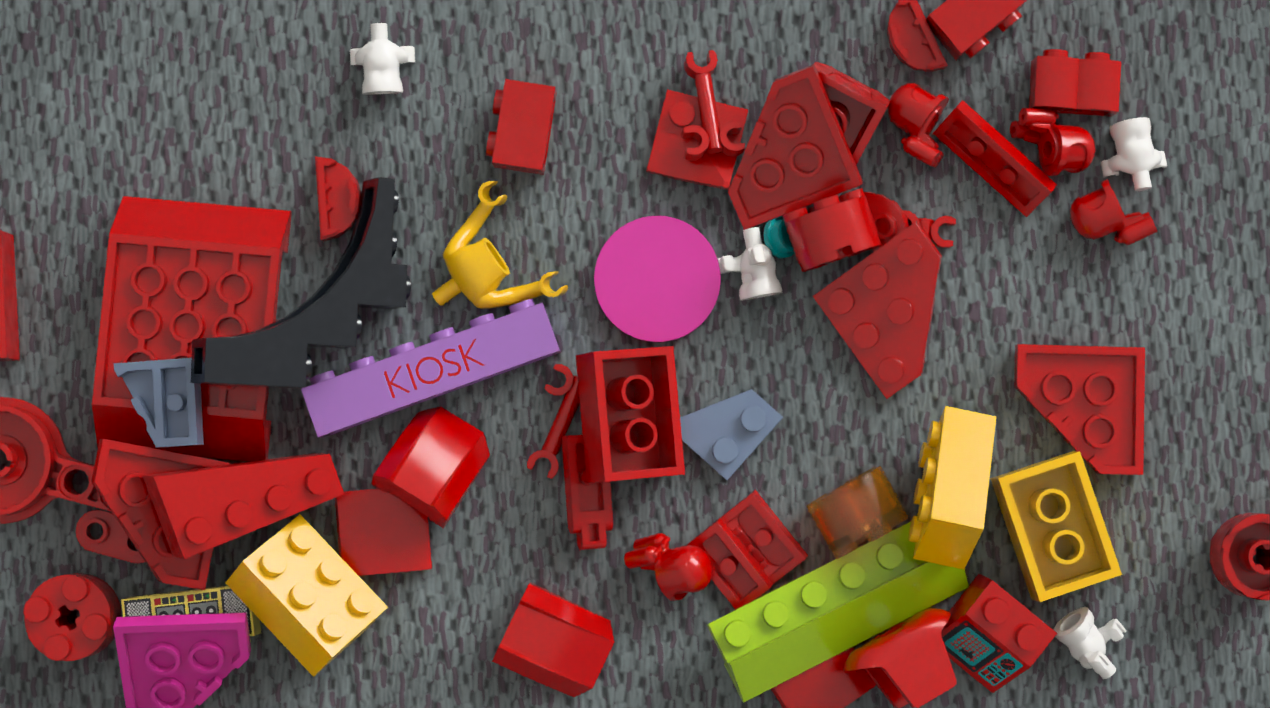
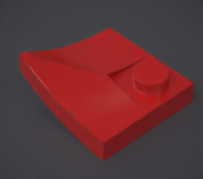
(669, 148)

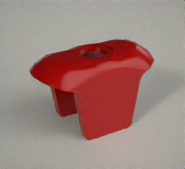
(908, 660)

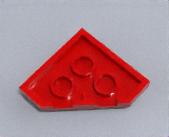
(792, 153)
(887, 308)
(1089, 399)
(121, 485)

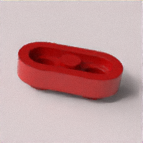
(114, 540)

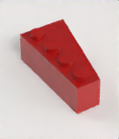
(231, 500)

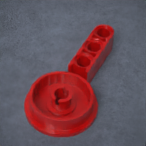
(39, 464)

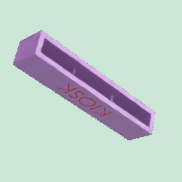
(431, 369)

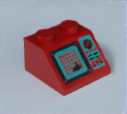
(993, 634)

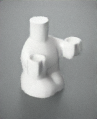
(381, 62)
(1134, 152)
(756, 267)
(1087, 642)

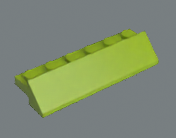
(829, 611)

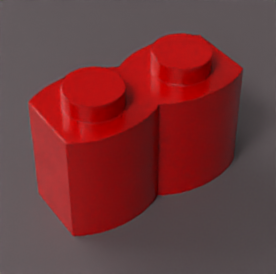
(1075, 84)

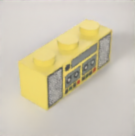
(197, 601)

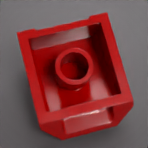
(855, 106)
(433, 463)
(555, 642)

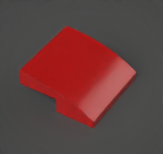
(381, 533)
(749, 550)
(824, 685)

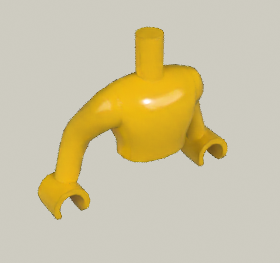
(480, 268)

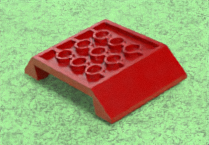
(182, 277)

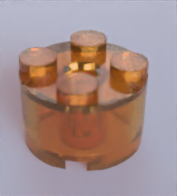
(857, 511)

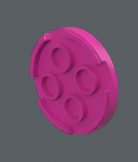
(657, 279)

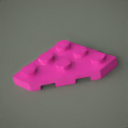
(178, 657)

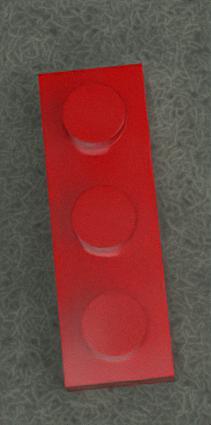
(994, 158)

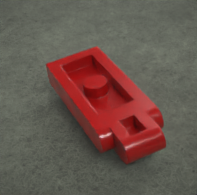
(586, 503)

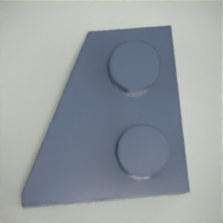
(165, 400)
(729, 430)

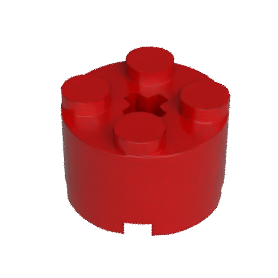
(832, 230)
(1233, 554)
(51, 604)

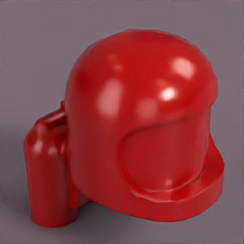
(917, 114)
(1059, 146)
(1101, 215)
(676, 569)

